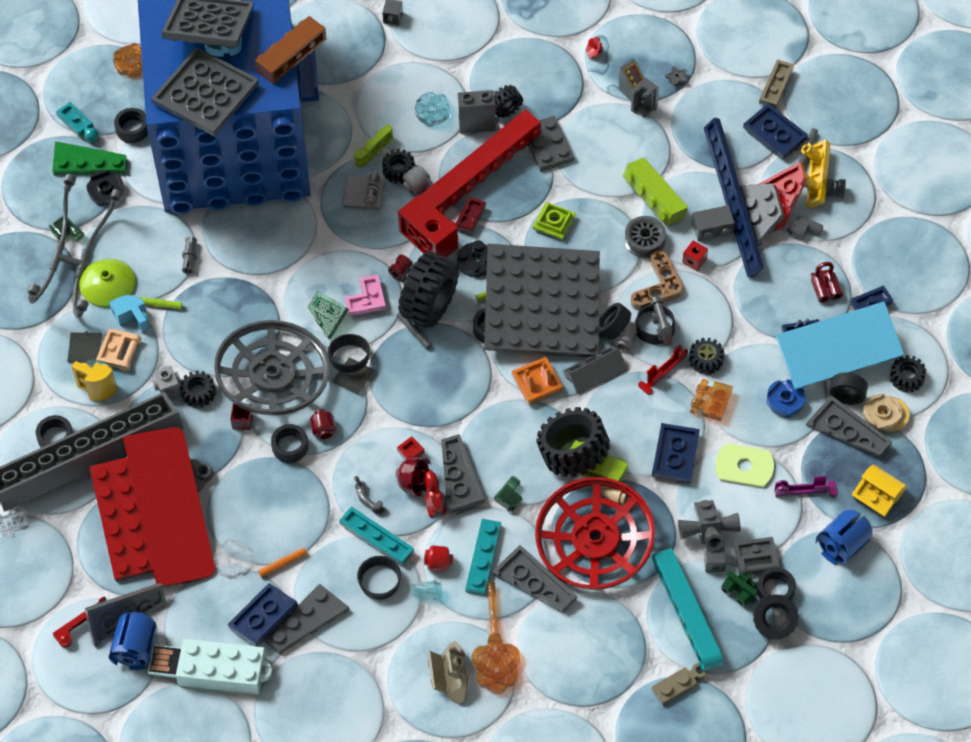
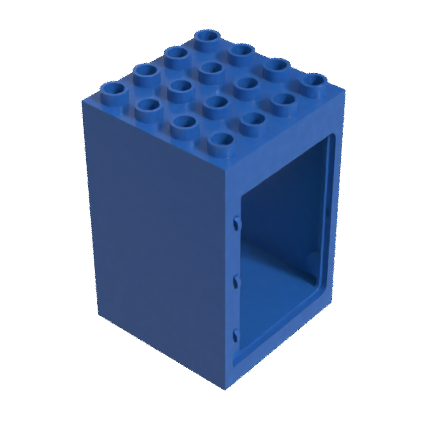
(260, 147)

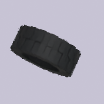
(787, 627)

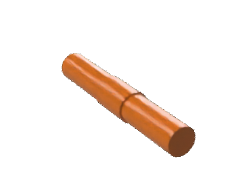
(282, 562)

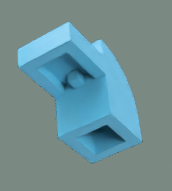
(128, 309)

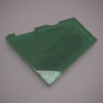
(327, 313)

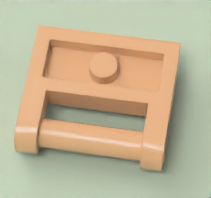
(113, 346)

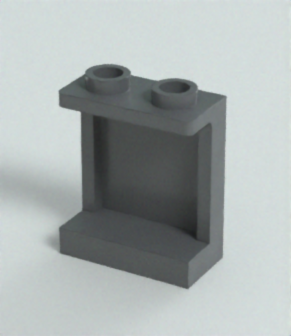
(476, 111)

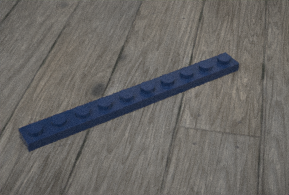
(733, 197)

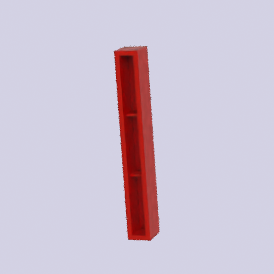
(483, 161)

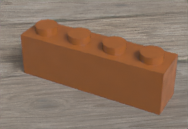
(290, 49)

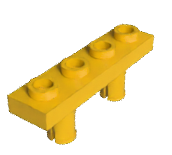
(818, 172)

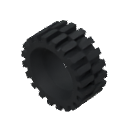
(569, 427)

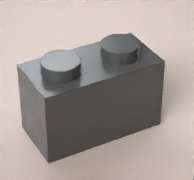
(713, 223)

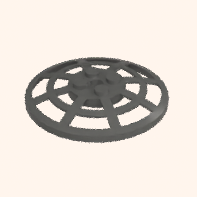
(272, 361)

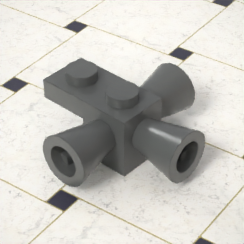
(709, 525)

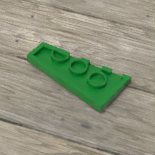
(84, 160)

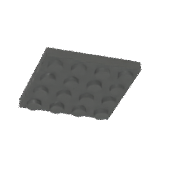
(208, 21)
(205, 91)

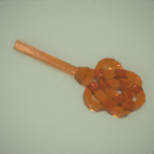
(502, 652)

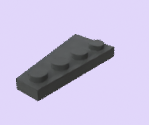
(460, 479)

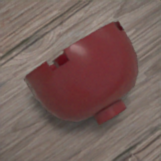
(412, 475)

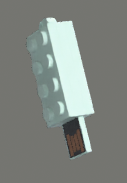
(212, 665)

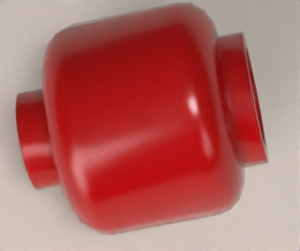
(438, 558)

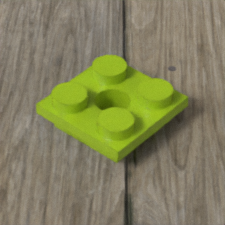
(554, 228)

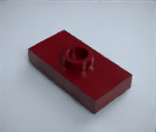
(470, 215)

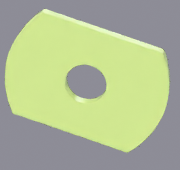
(731, 455)

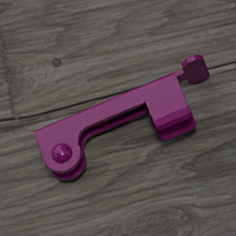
(819, 485)

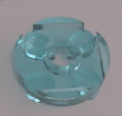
(434, 117)

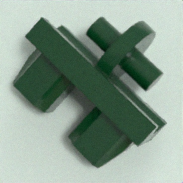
(743, 584)

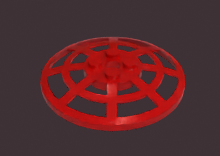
(591, 523)

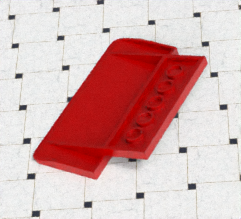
(153, 510)

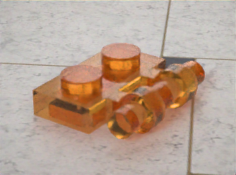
(717, 402)

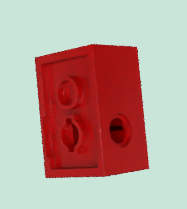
(427, 227)

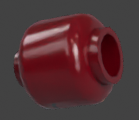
(322, 424)

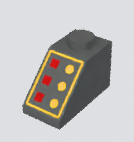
(629, 77)

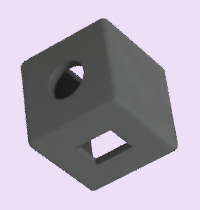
(392, 12)
(714, 560)

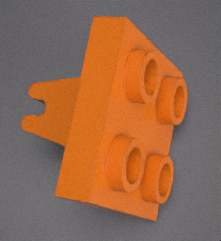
(537, 380)

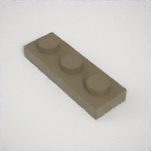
(776, 83)

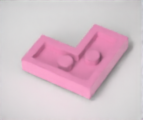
(371, 299)

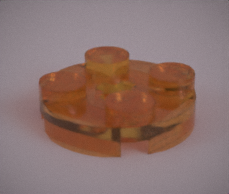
(123, 55)

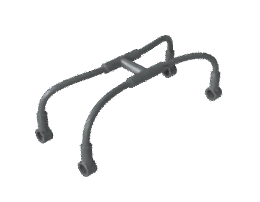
(36, 291)

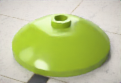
(102, 290)

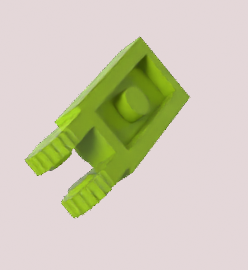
(373, 146)

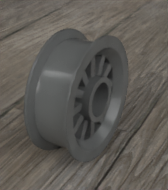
(644, 226)

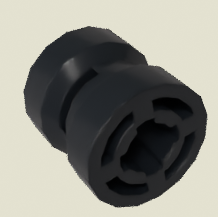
(839, 187)

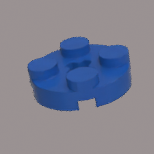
(785, 407)

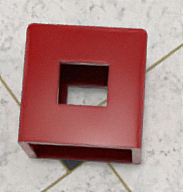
(698, 258)

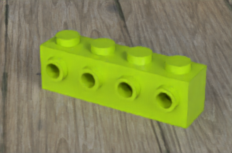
(655, 191)

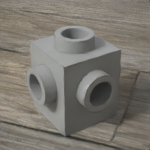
(167, 381)

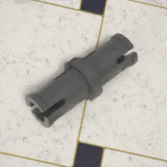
(189, 255)

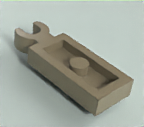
(677, 684)

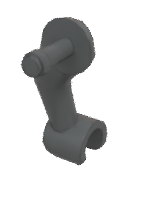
(360, 487)

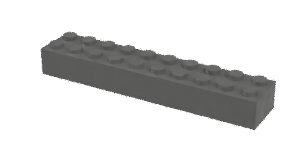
(74, 454)

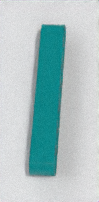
(687, 609)

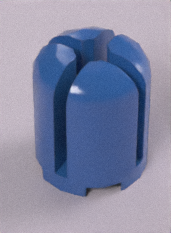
(844, 536)
(133, 640)

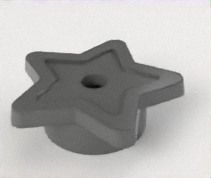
(677, 80)

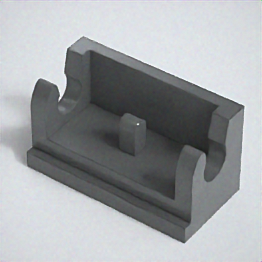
(644, 97)

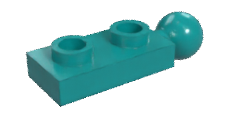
(78, 122)

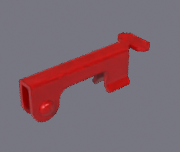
(655, 374)
(63, 635)

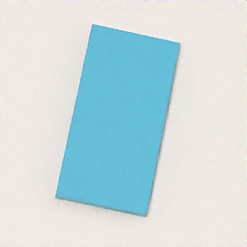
(839, 345)

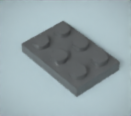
(550, 147)

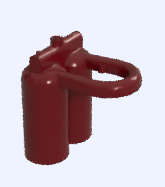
(826, 283)

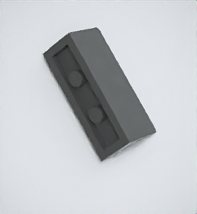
(595, 369)

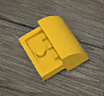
(97, 381)
(879, 490)

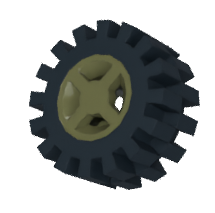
(706, 349)

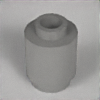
(626, 338)

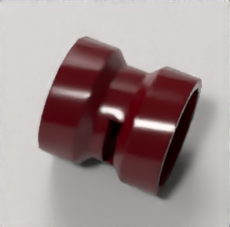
(400, 268)

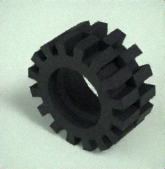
(507, 101)
(394, 158)
(910, 364)
(197, 398)

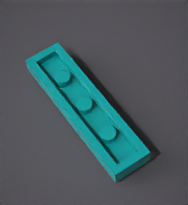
(376, 536)
(483, 557)

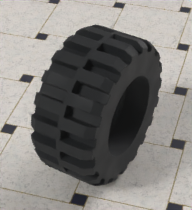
(428, 289)

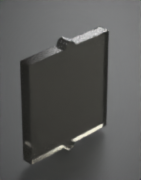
(84, 346)
(357, 381)

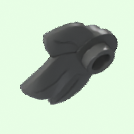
(198, 469)

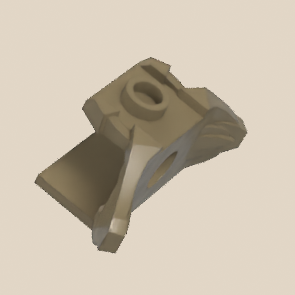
(448, 663)

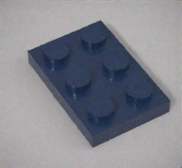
(775, 131)
(675, 453)
(262, 615)

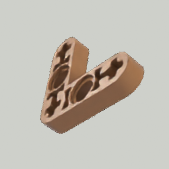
(664, 286)

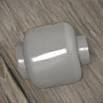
(416, 180)

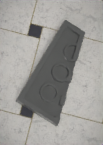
(845, 425)
(533, 578)
(312, 613)
(104, 616)

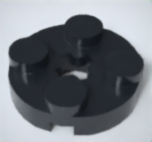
(96, 183)
(465, 255)

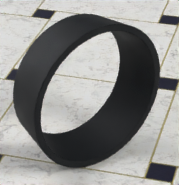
(652, 338)
(344, 340)
(376, 561)

